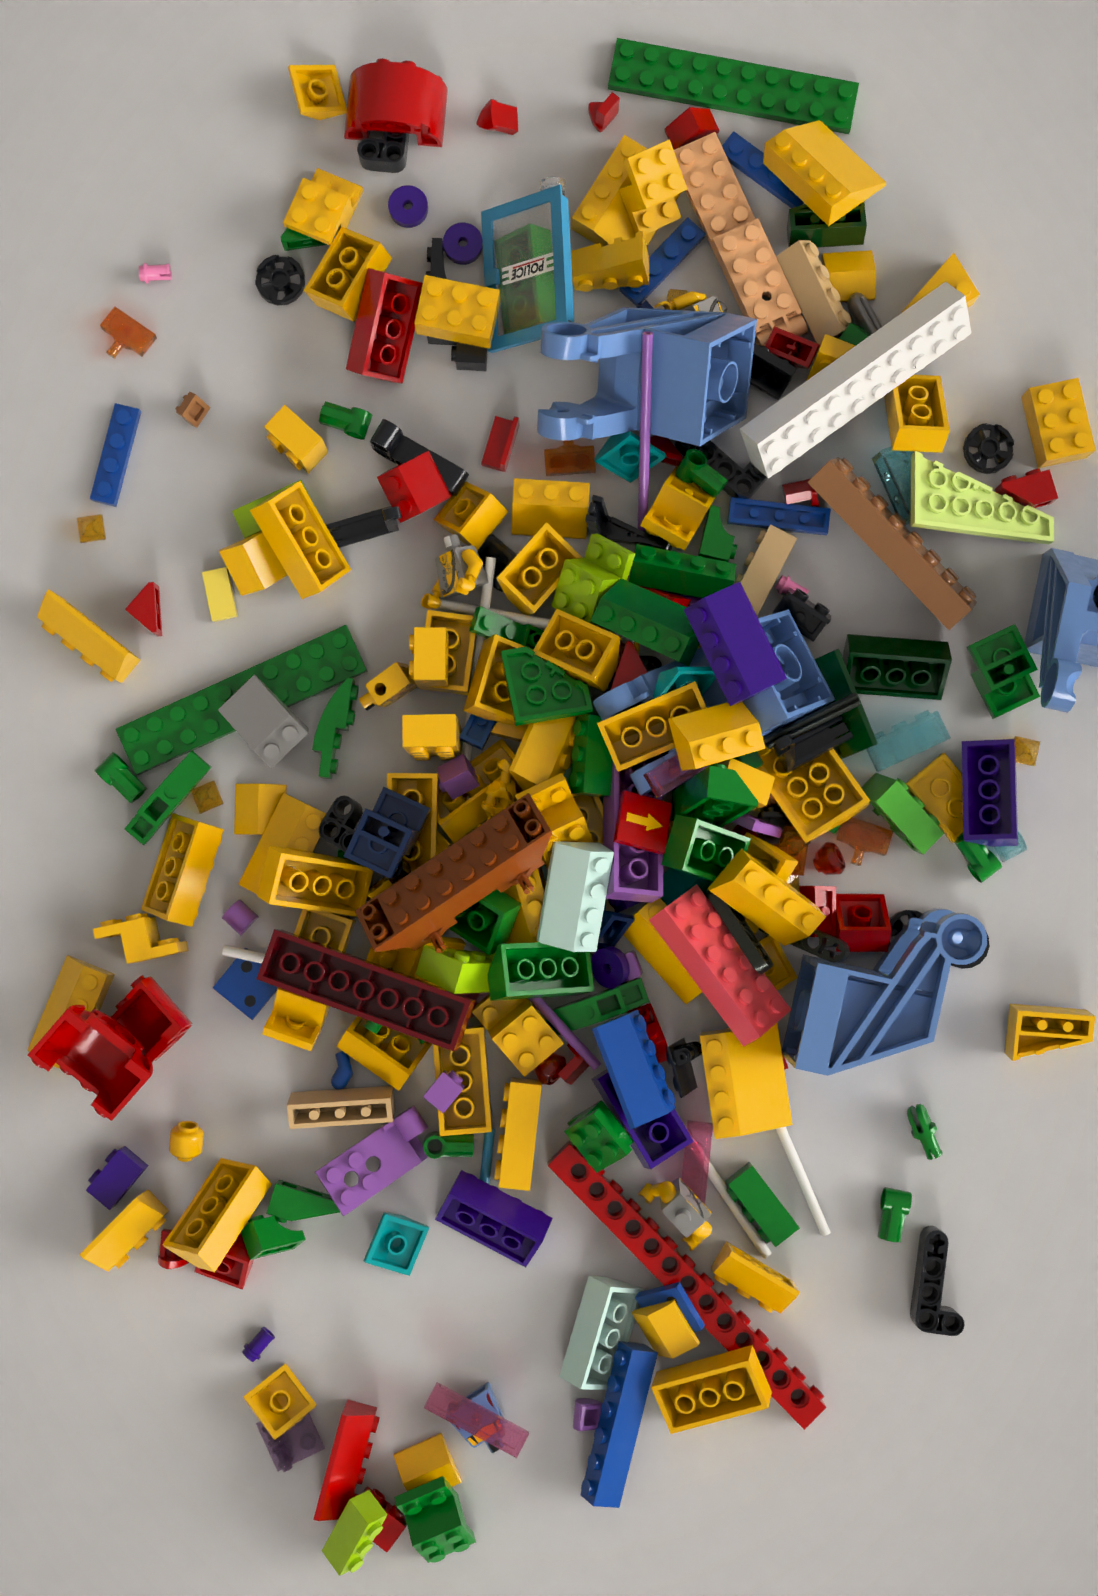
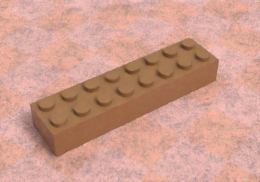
(893, 541)

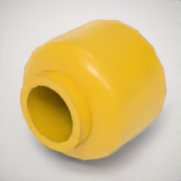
(186, 1141)

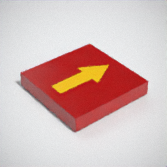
(642, 822)

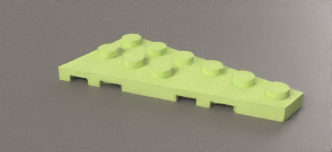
(966, 506)

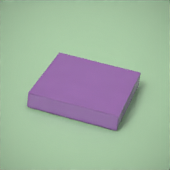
(758, 825)

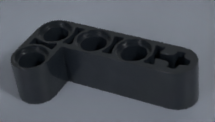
(383, 150)
(397, 448)
(737, 474)
(346, 825)
(933, 1278)

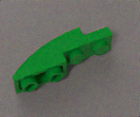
(487, 623)
(335, 717)
(167, 797)
(602, 1005)

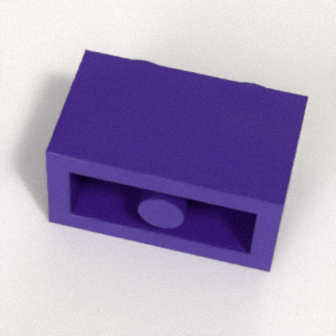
(116, 1177)

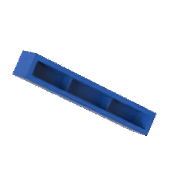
(618, 1424)

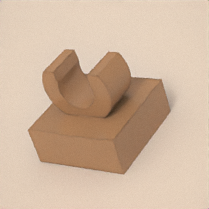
(192, 409)

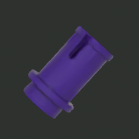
(258, 1344)

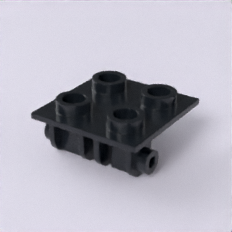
(679, 1057)

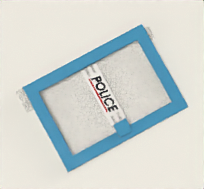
(529, 263)

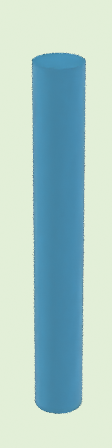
(487, 1156)

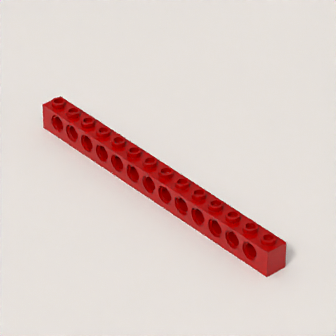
(802, 1410)

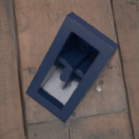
(613, 928)

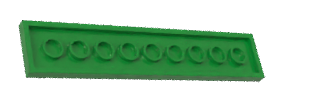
(732, 85)
(196, 718)

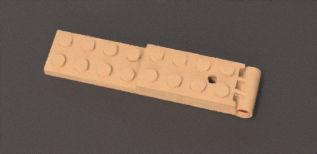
(738, 239)

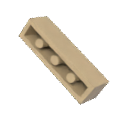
(813, 290)
(765, 564)
(341, 1107)

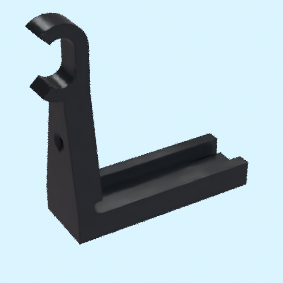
(365, 526)
(617, 530)
(811, 744)

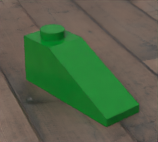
(298, 1202)

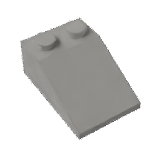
(263, 721)

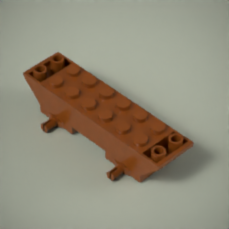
(430, 897)

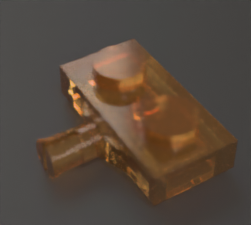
(126, 333)
(569, 459)
(864, 838)
(795, 847)

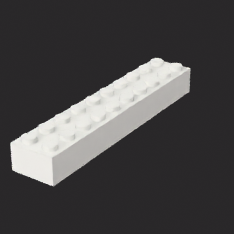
(857, 379)

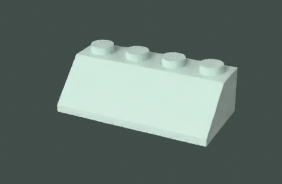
(575, 895)
(599, 1326)

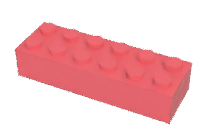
(719, 966)

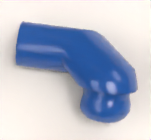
(343, 1072)

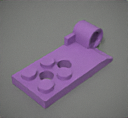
(395, 1148)

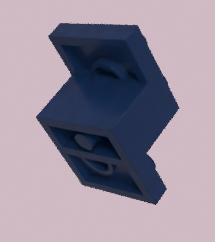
(387, 832)

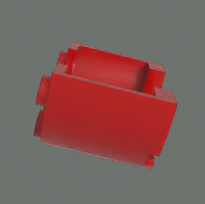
(397, 100)
(151, 1017)
(98, 1055)

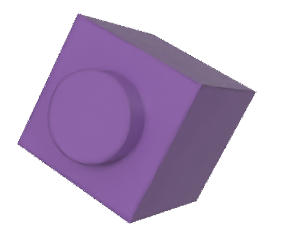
(457, 777)
(444, 1090)

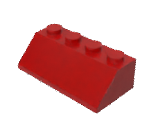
(384, 326)
(346, 1459)

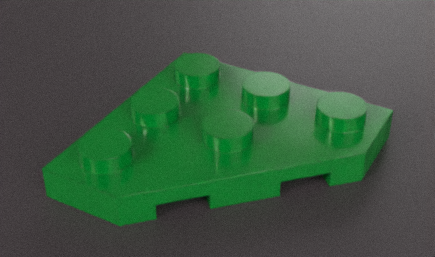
(541, 689)

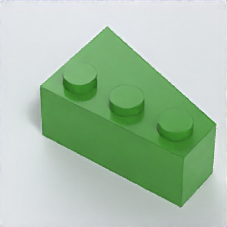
(902, 812)

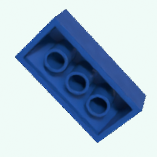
(634, 1068)

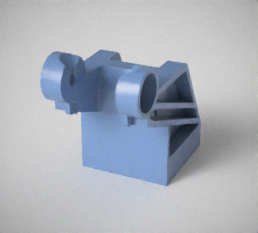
(696, 373)
(1064, 624)
(774, 708)
(862, 1014)

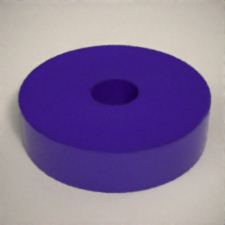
(408, 217)
(458, 233)
(616, 960)

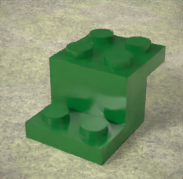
(1003, 671)
(599, 1136)
(435, 1520)

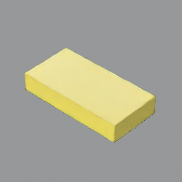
(219, 594)

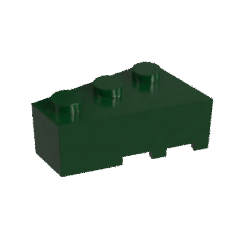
(846, 231)

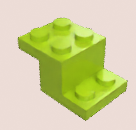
(589, 578)

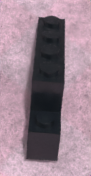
(465, 355)

